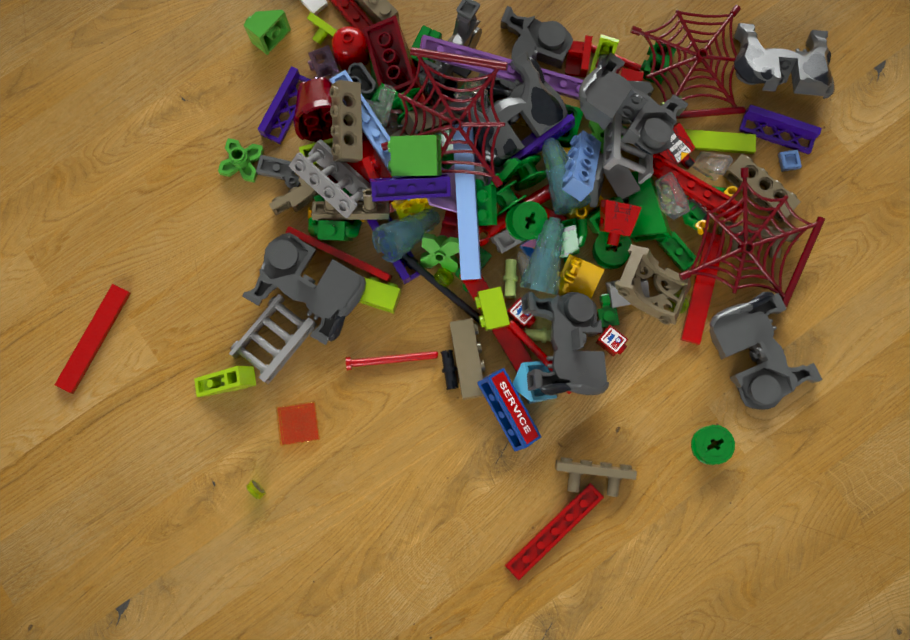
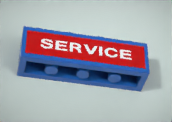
(509, 409)

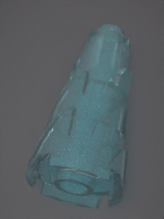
(555, 161)
(401, 235)
(545, 261)

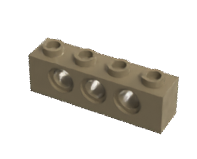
(352, 114)
(761, 176)

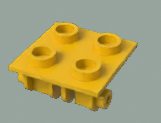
(410, 207)
(579, 276)

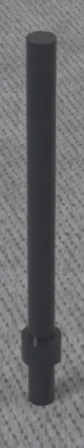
(413, 263)

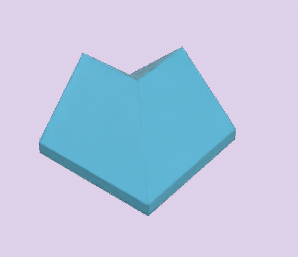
(521, 385)

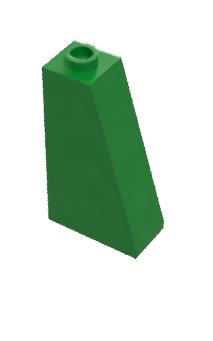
(651, 220)

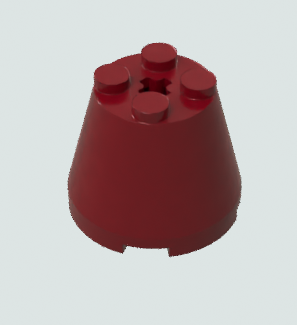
(313, 109)

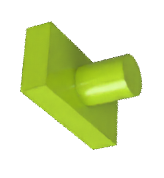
(324, 28)

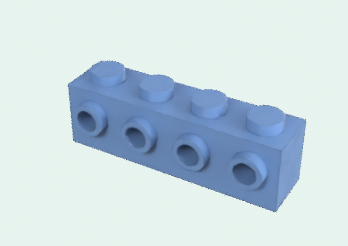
(581, 165)

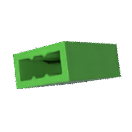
(415, 155)

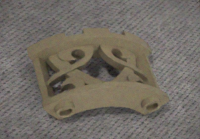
(630, 285)

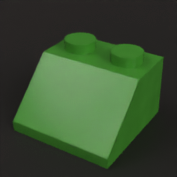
(267, 29)

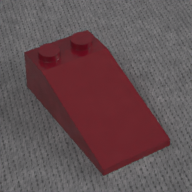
(390, 55)

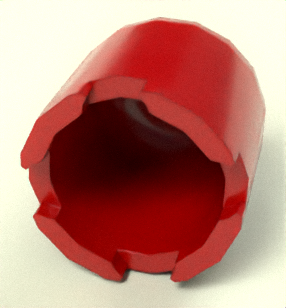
(349, 47)

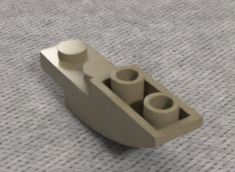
(296, 197)

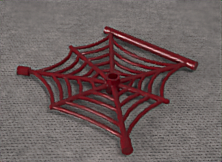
(698, 57)
(496, 65)
(786, 297)

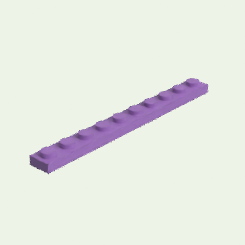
(561, 83)

